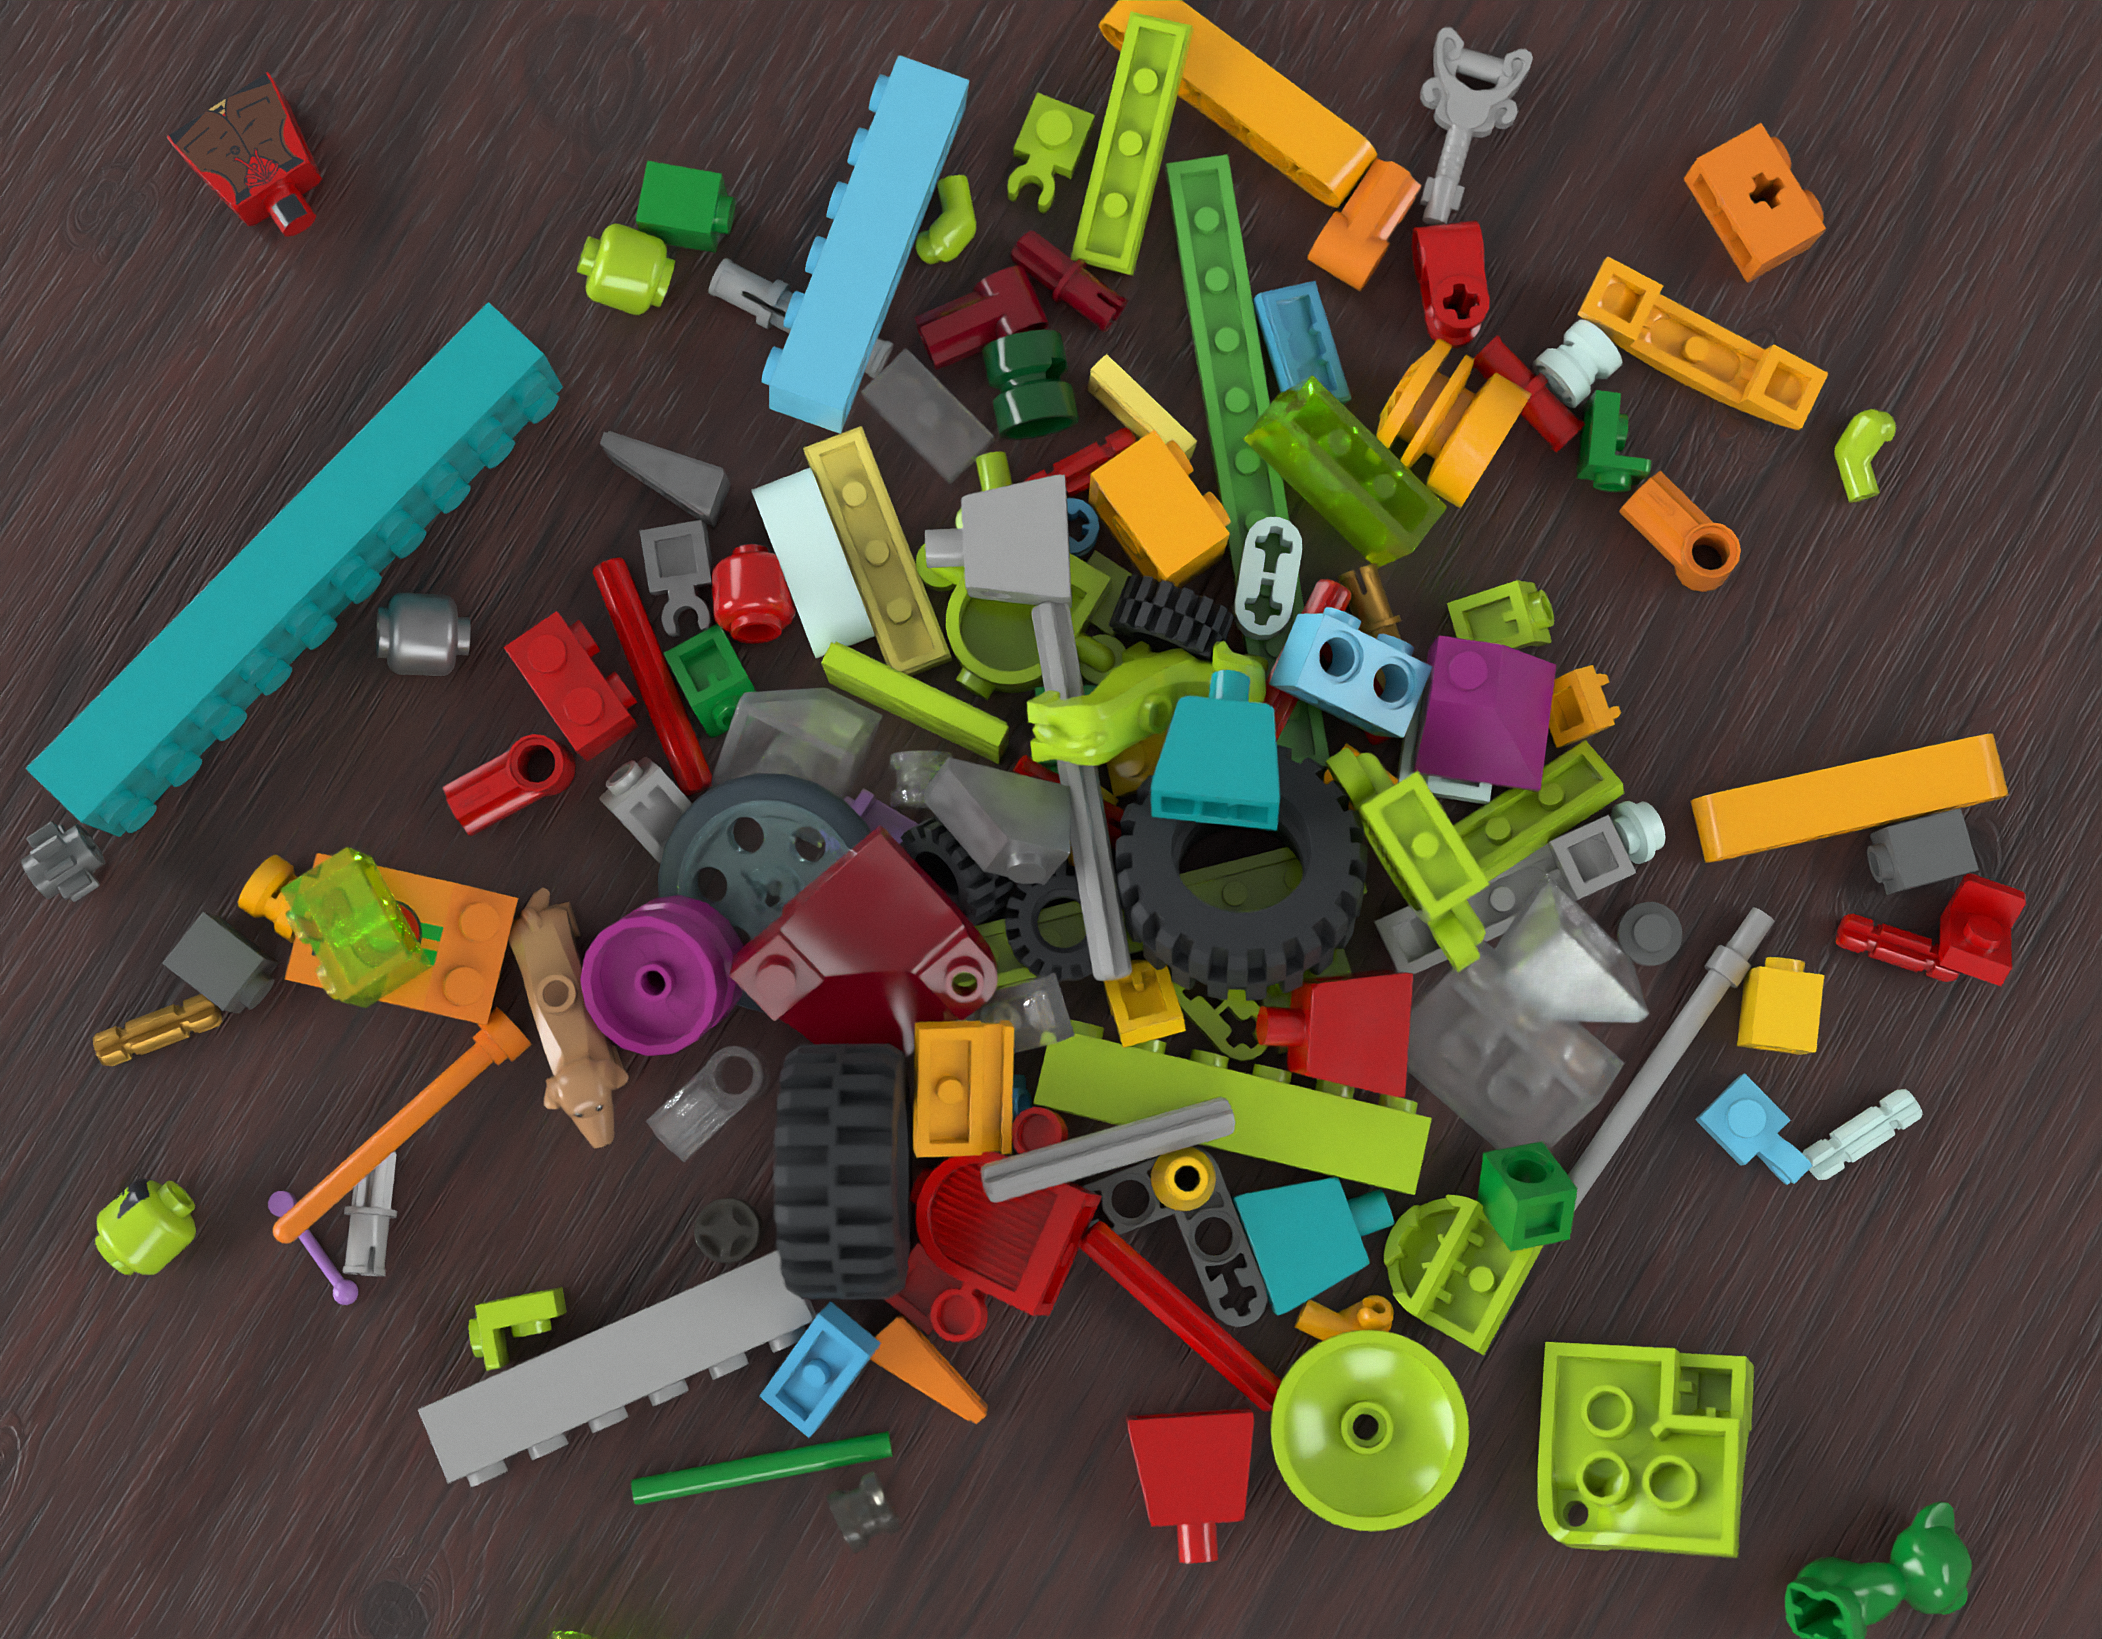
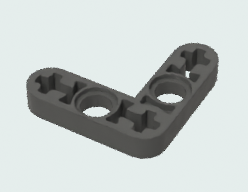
(1218, 1206)

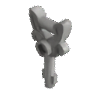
(1465, 112)

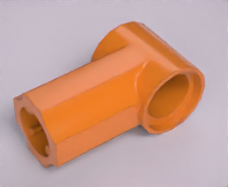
(1358, 236)
(1677, 526)

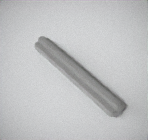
(1107, 1149)

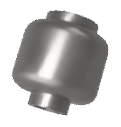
(421, 634)

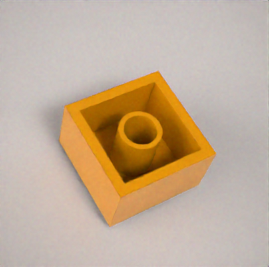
(1159, 511)

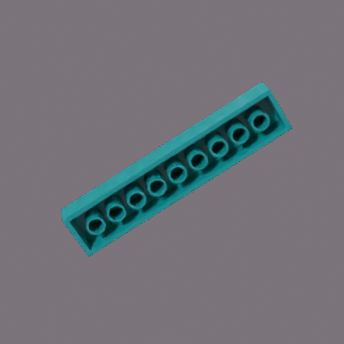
(299, 576)

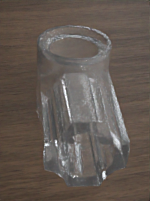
(706, 1104)

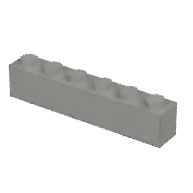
(613, 1367)

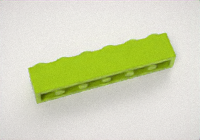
(1273, 1119)

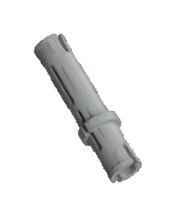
(770, 303)

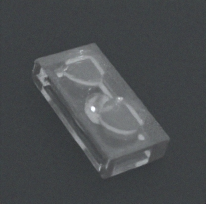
(928, 416)
(1034, 1010)

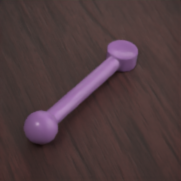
(344, 1290)

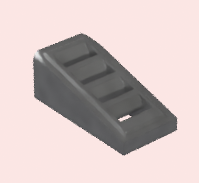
(681, 479)

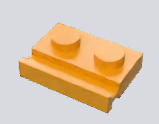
(963, 1088)

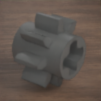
(63, 861)

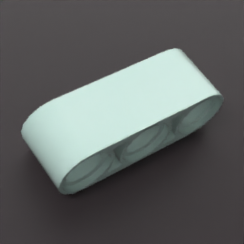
(813, 562)

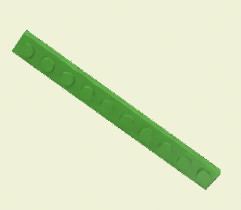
(1235, 396)

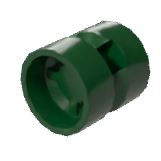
(1029, 376)

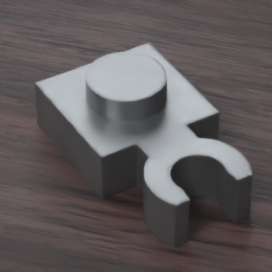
(678, 564)

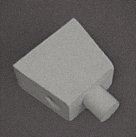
(1010, 543)

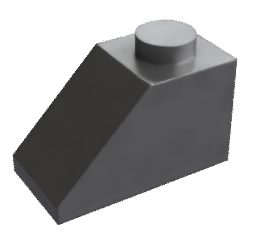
(1003, 819)

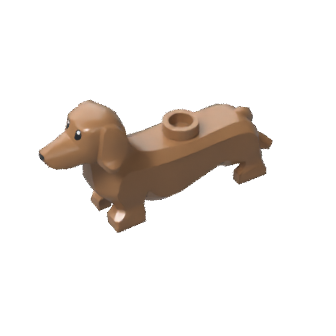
(579, 1054)

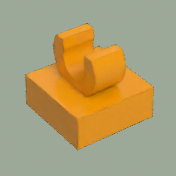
(1579, 706)

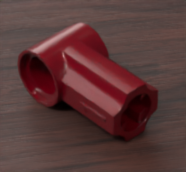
(995, 309)

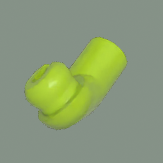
(953, 227)
(1858, 447)

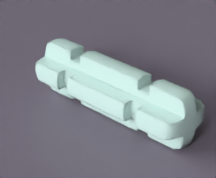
(1863, 1134)

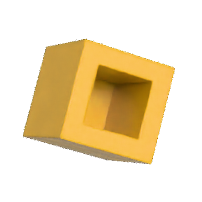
(1780, 1007)

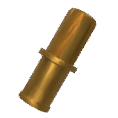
(1371, 608)

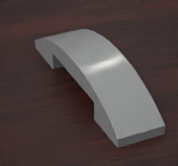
(1576, 861)

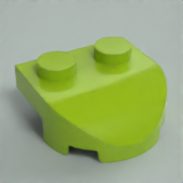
(1455, 1269)

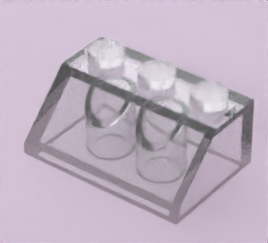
(1504, 1063)

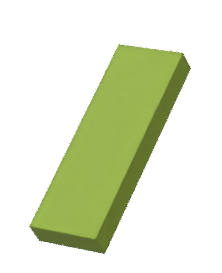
(1527, 820)

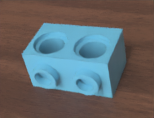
(1347, 685)

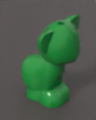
(1843, 1597)

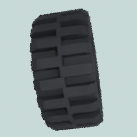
(1255, 946)
(844, 1171)

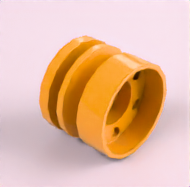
(1450, 421)

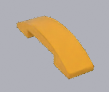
(1698, 351)

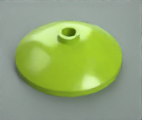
(1416, 1439)

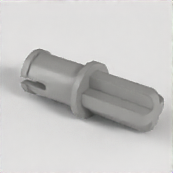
(370, 1221)

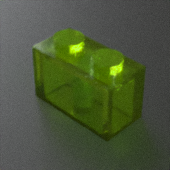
(354, 929)

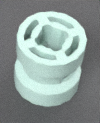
(1578, 362)

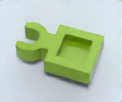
(1049, 143)

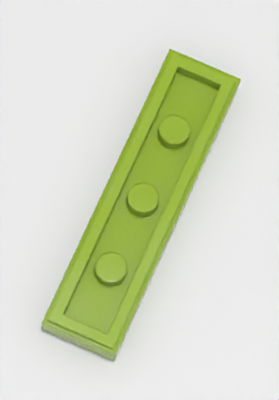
(1132, 142)

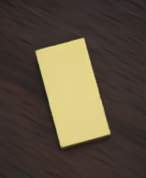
(1135, 406)

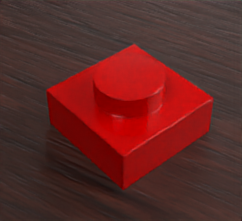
(921, 1289)

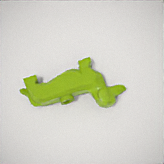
(1131, 702)

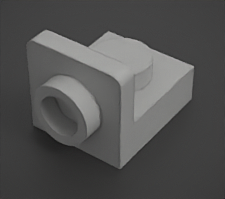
(645, 803)

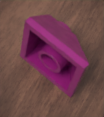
(1484, 714)

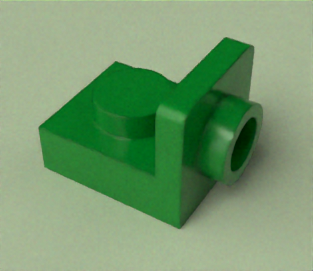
(1599, 439)
(710, 678)

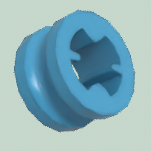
(1091, 529)

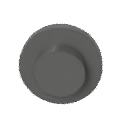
(1649, 933)

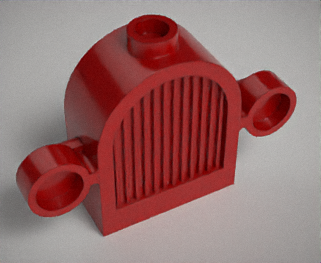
(1000, 1248)

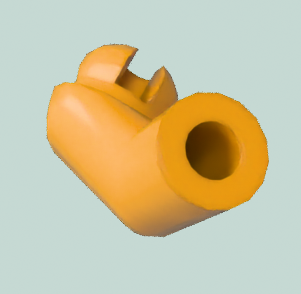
(1369, 1314)

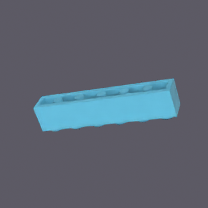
(867, 244)

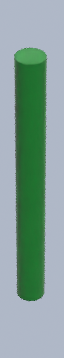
(761, 1468)

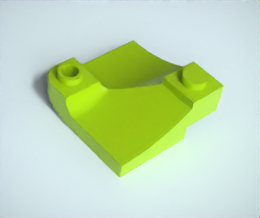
(1645, 1445)

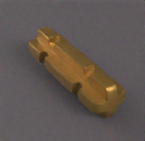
(156, 1030)

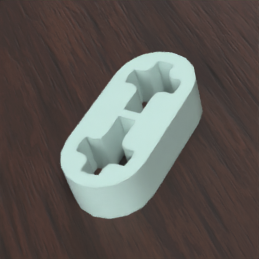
(1282, 580)

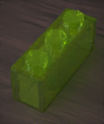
(1345, 472)

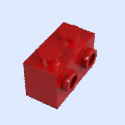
(571, 686)

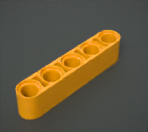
(1258, 104)
(1849, 798)

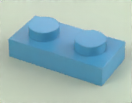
(820, 1369)

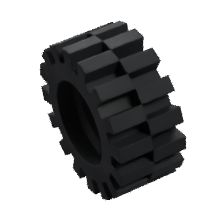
(1169, 617)
(955, 871)
(1023, 931)

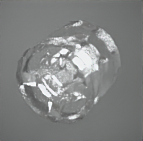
(914, 774)

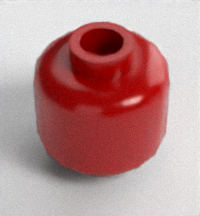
(751, 595)

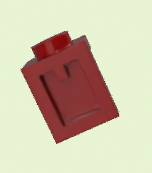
(1978, 928)

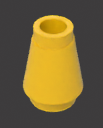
(1163, 1179)

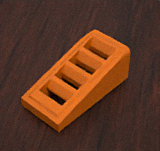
(918, 1362)

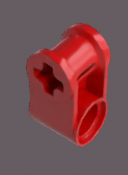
(1451, 271)

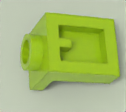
(1504, 615)
(524, 1313)

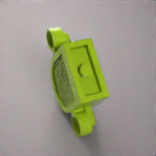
(998, 638)
(1417, 851)

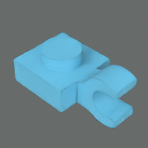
(1748, 1126)

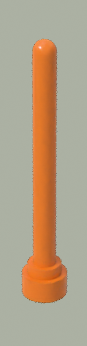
(494, 1043)

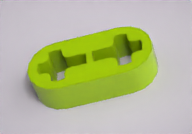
(1214, 1026)

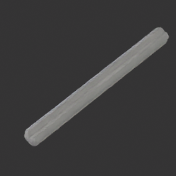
(1087, 815)

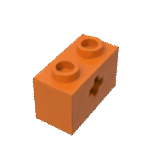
(1758, 233)

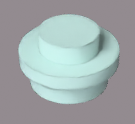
(1638, 829)

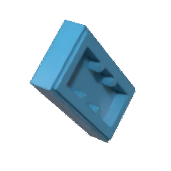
(1300, 338)

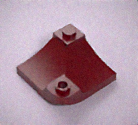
(867, 953)

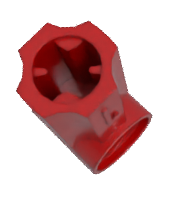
(505, 784)

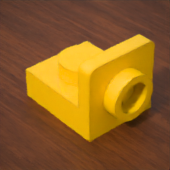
(1144, 1004)

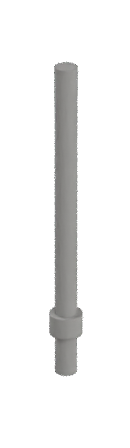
(1725, 969)

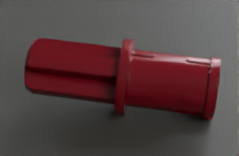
(1068, 280)

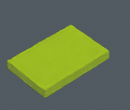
(916, 702)

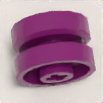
(661, 975)

